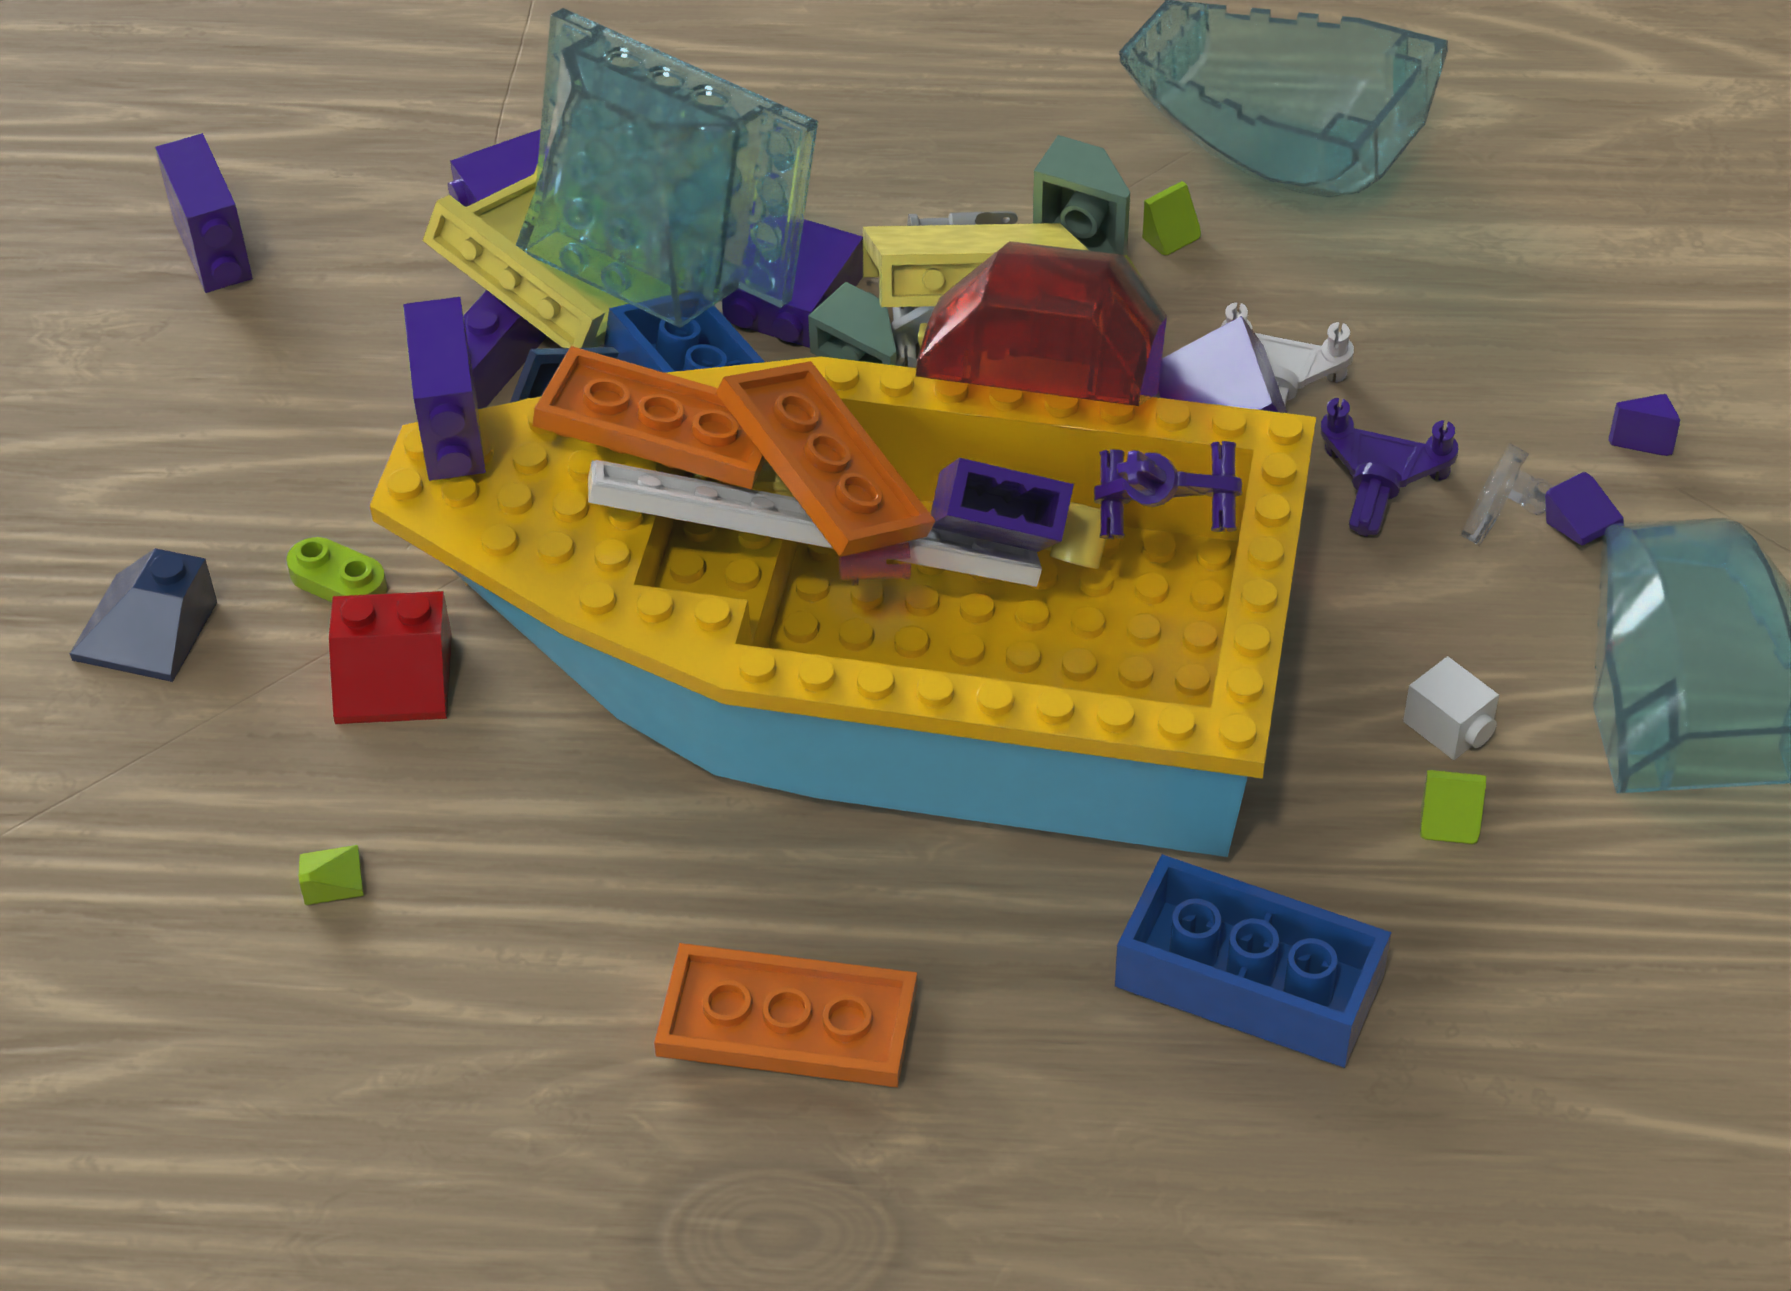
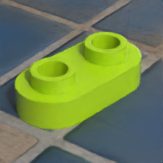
(330, 568)

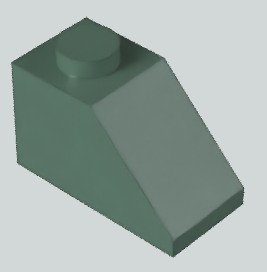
(852, 327)

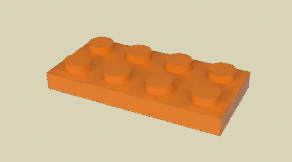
(647, 417)
(825, 458)
(787, 1015)

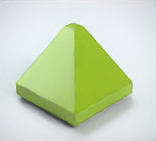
(330, 875)

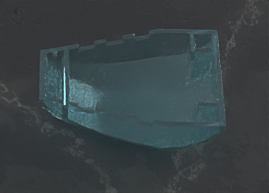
(1288, 97)
(1692, 658)

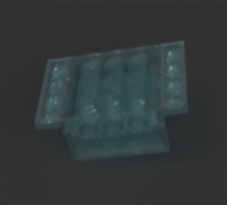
(663, 177)

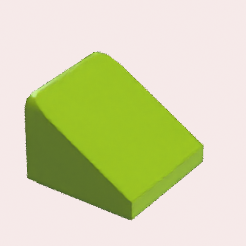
(1170, 219)
(1452, 807)

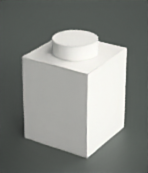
(1451, 708)

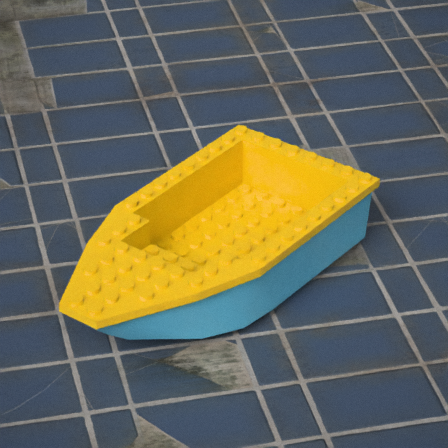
(1061, 707)

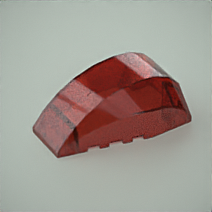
(1049, 326)

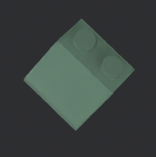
(1083, 193)

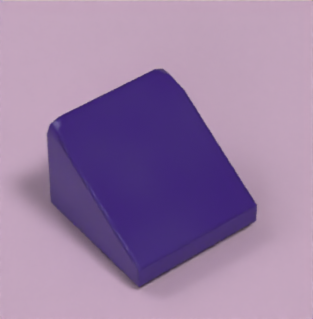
(1645, 425)
(1580, 509)

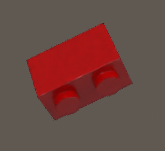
(389, 657)

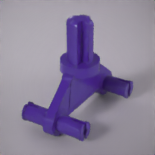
(1383, 462)
(1155, 480)

